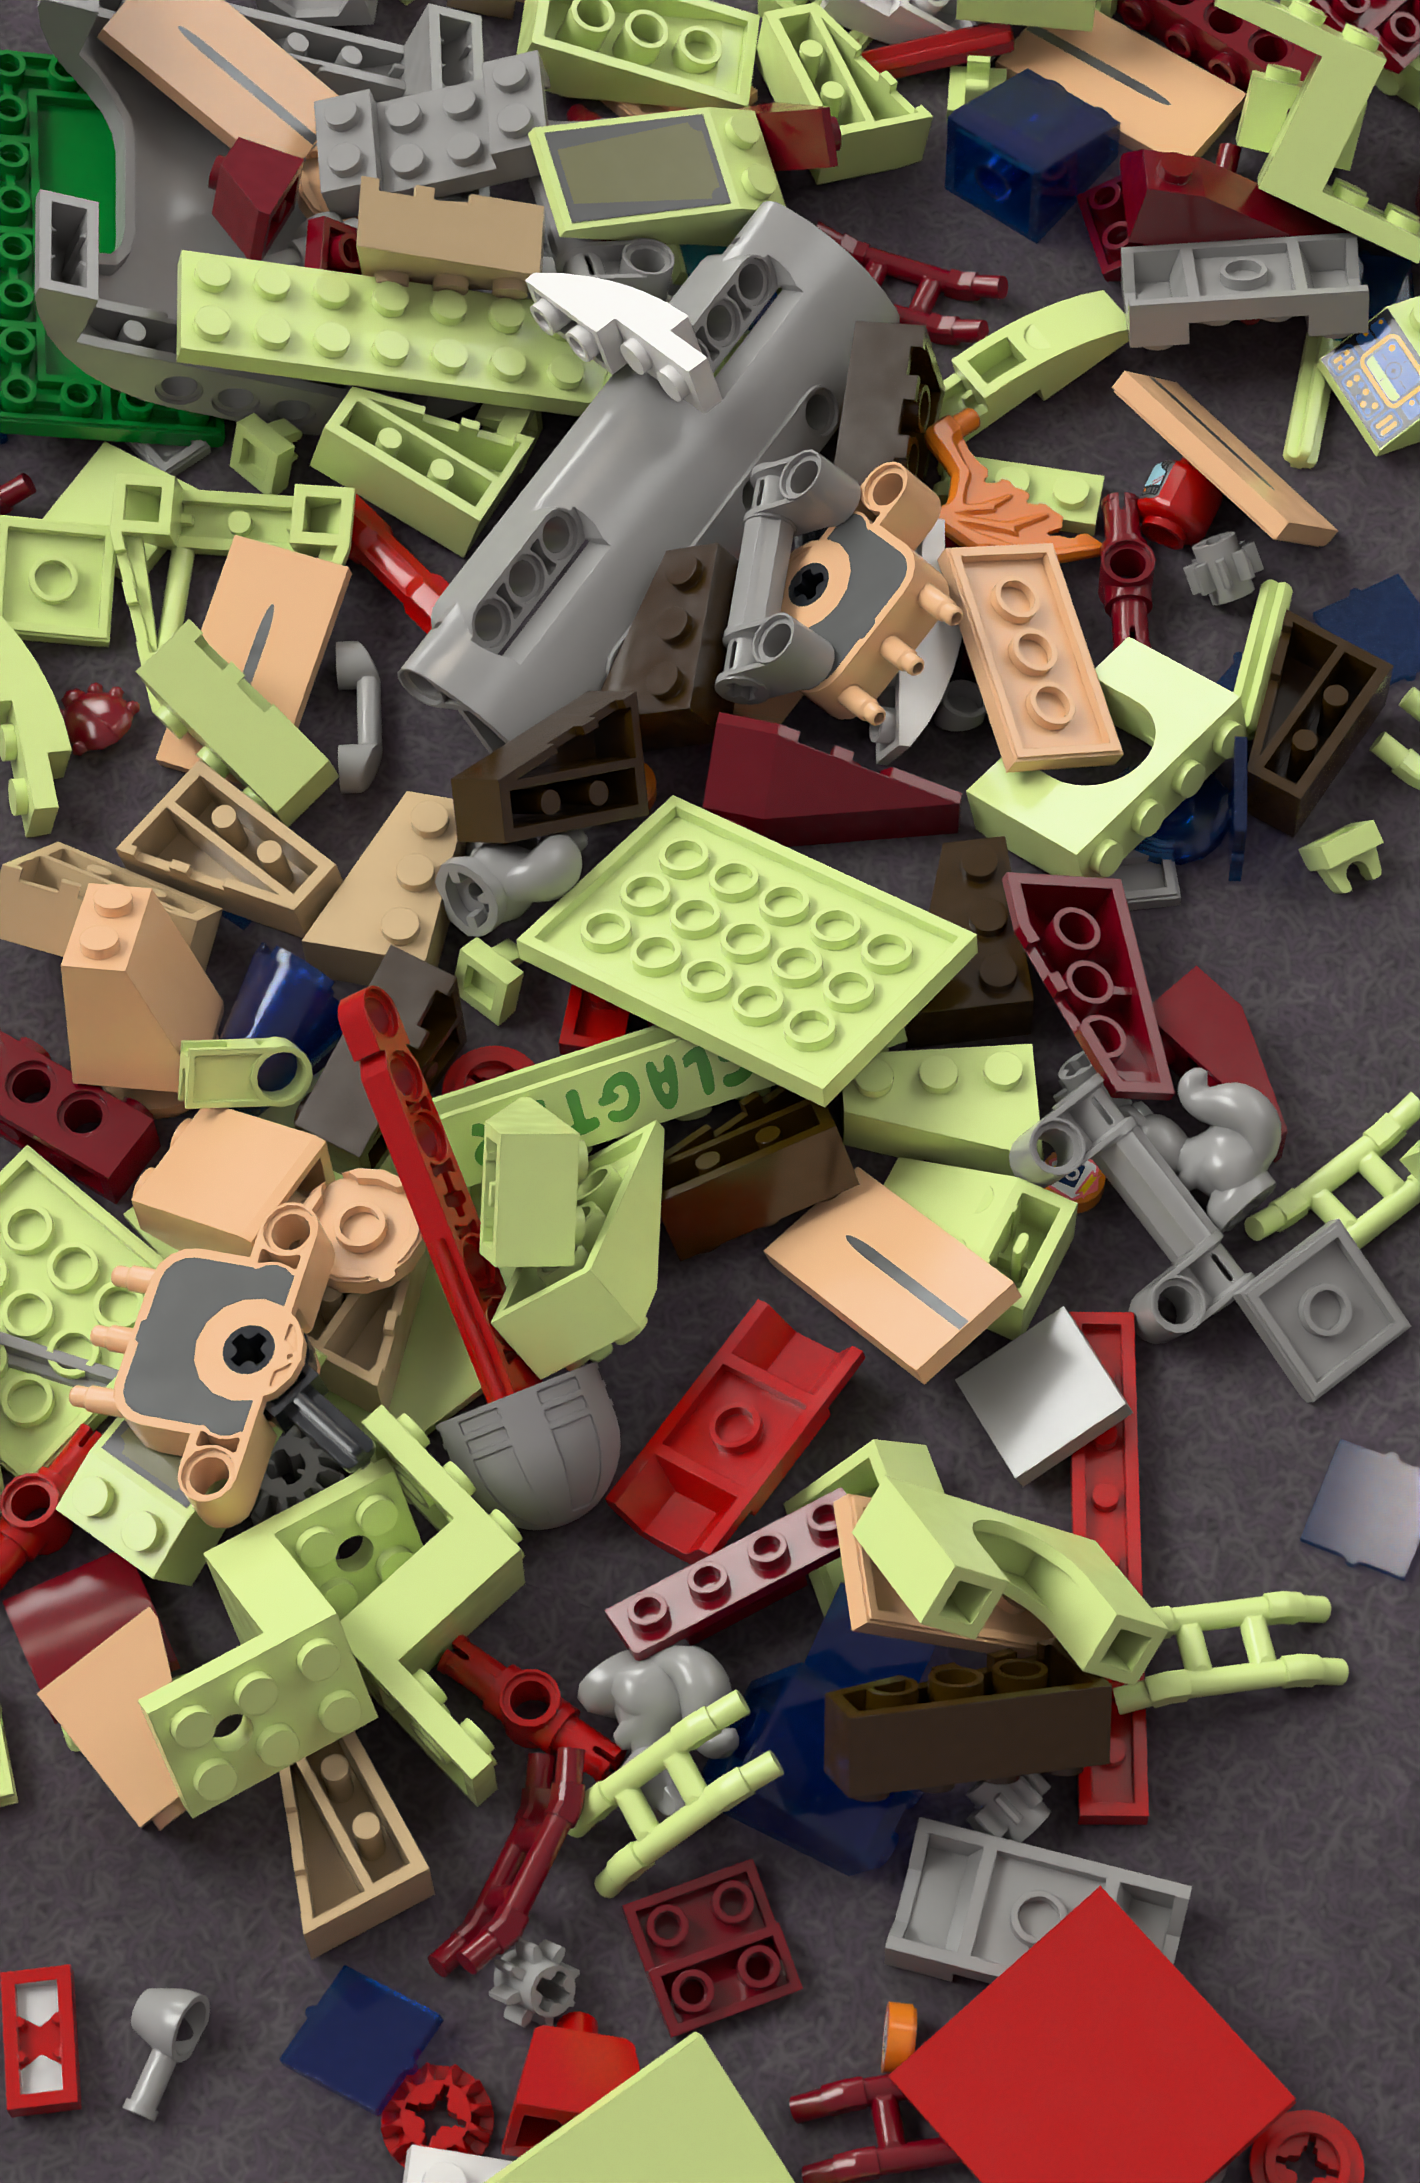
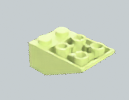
(531, 1188)
(998, 1218)

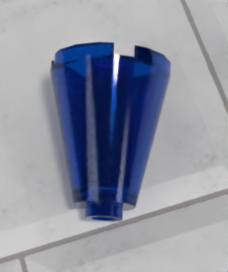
(287, 1001)

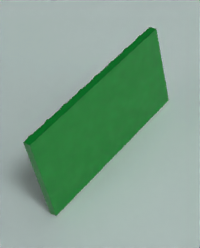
(63, 145)

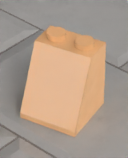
(132, 992)
(225, 1179)
(103, 1717)

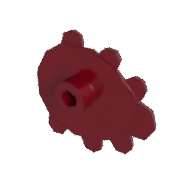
(96, 717)

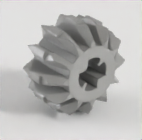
(305, 1463)

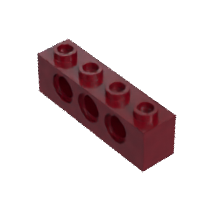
(1214, 38)
(100, 1160)

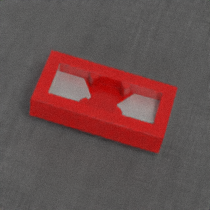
(40, 2041)

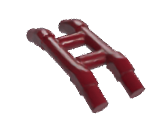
(931, 281)
(522, 1866)
(867, 2163)

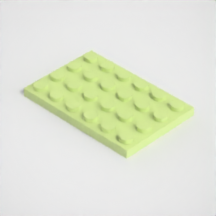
(748, 949)

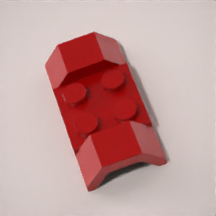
(732, 1436)

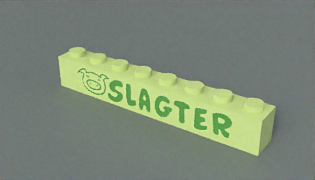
(604, 1091)

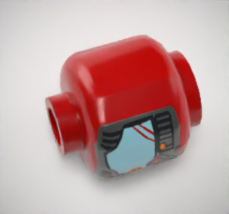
(1177, 504)

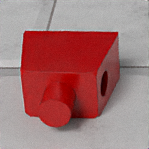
(563, 2076)

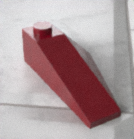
(1195, 201)
(812, 797)
(1092, 967)

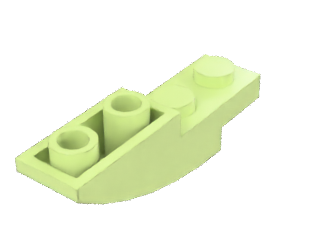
(1034, 356)
(30, 735)

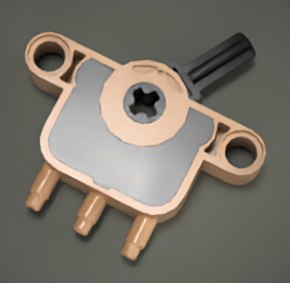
(866, 596)
(193, 1358)

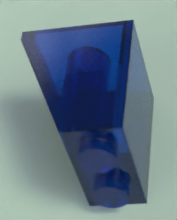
(1027, 152)
(804, 1803)

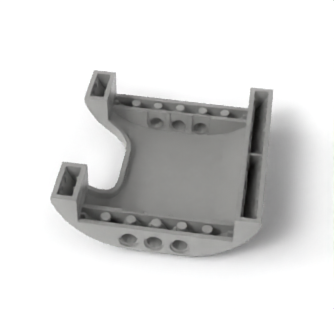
(120, 308)

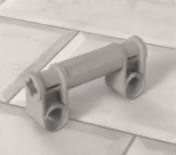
(634, 263)
(766, 648)
(1093, 1128)

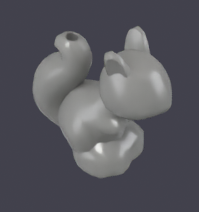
(504, 879)
(1228, 1158)
(651, 1699)

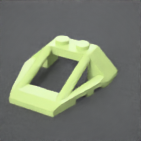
(205, 522)

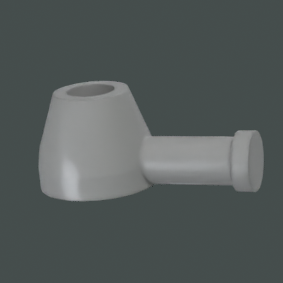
(157, 2022)

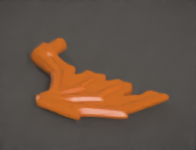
(998, 511)

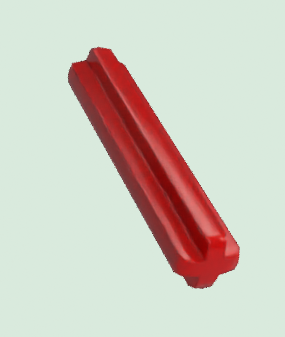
(941, 50)

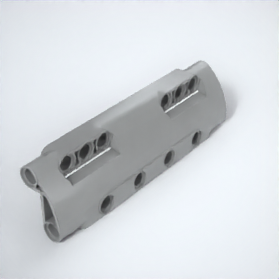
(648, 480)

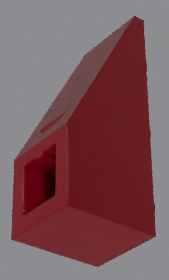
(799, 135)
(1210, 1031)

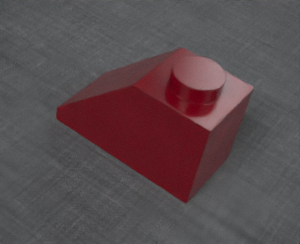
(254, 194)

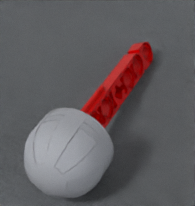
(537, 1445)

